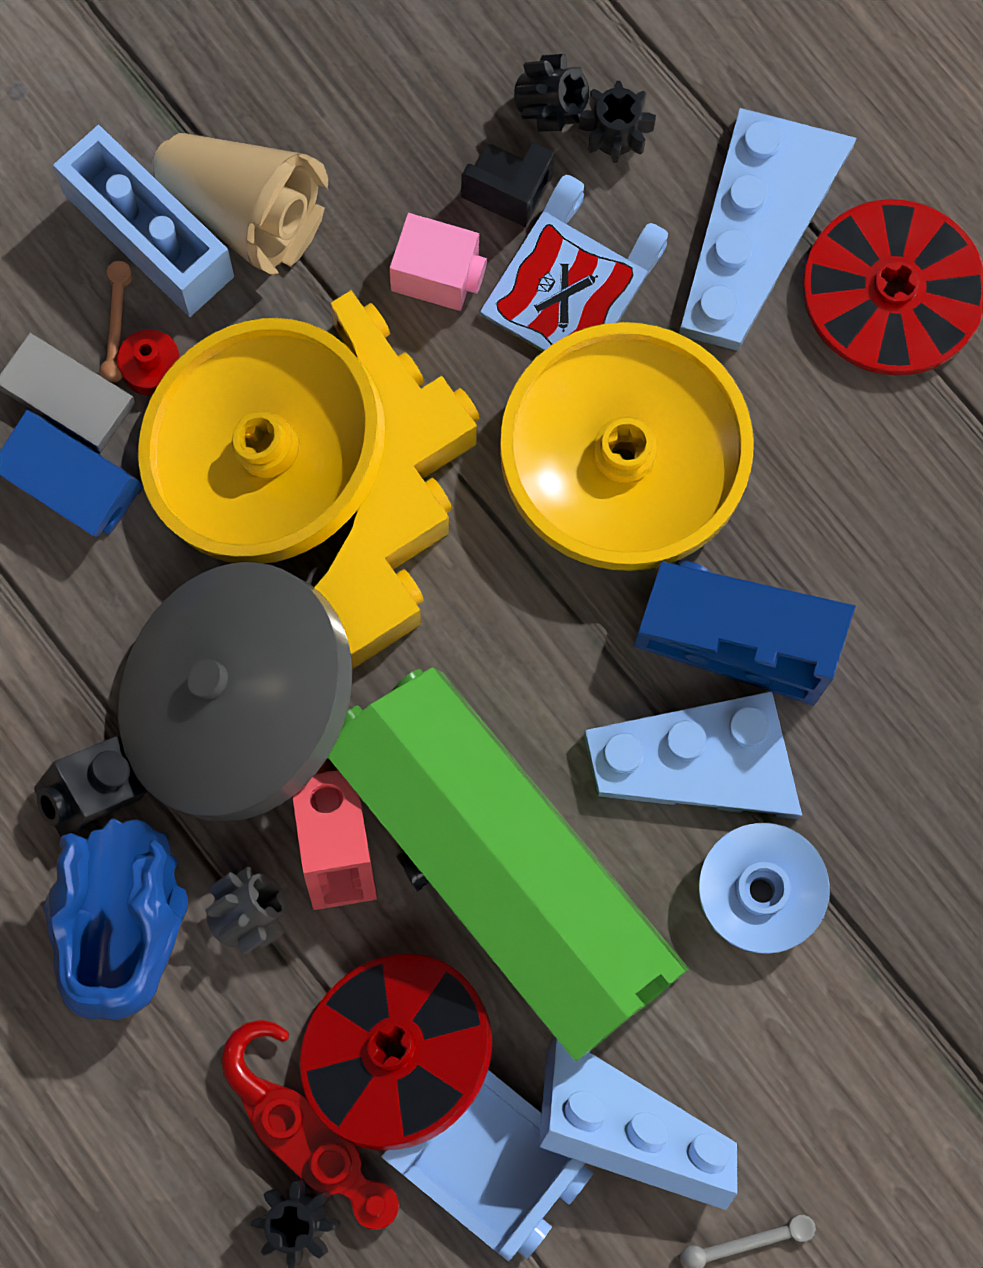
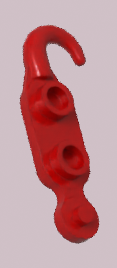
(299, 1137)

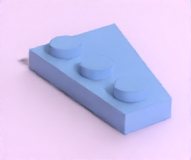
(701, 756)
(632, 1131)

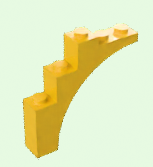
(401, 510)

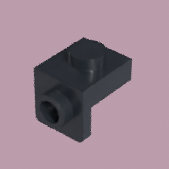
(87, 786)

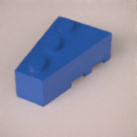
(745, 630)

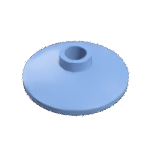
(787, 865)

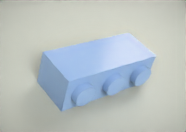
(144, 220)

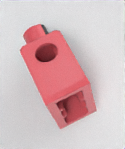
(333, 841)

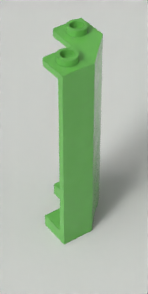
(504, 860)

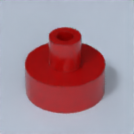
(146, 359)

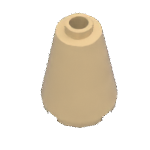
(246, 194)

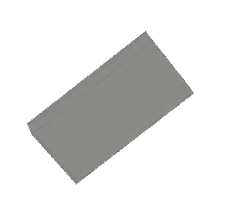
(65, 392)

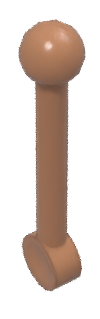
(119, 276)

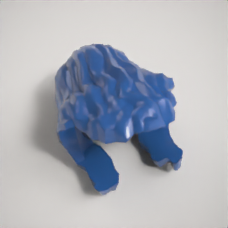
(113, 918)

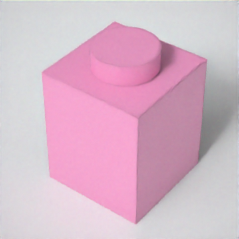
(436, 262)

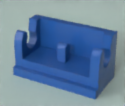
(67, 475)

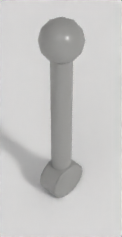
(799, 1228)

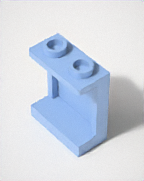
(494, 1172)

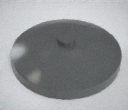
(235, 692)

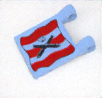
(566, 278)

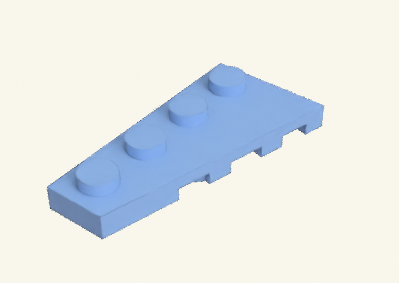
(762, 207)

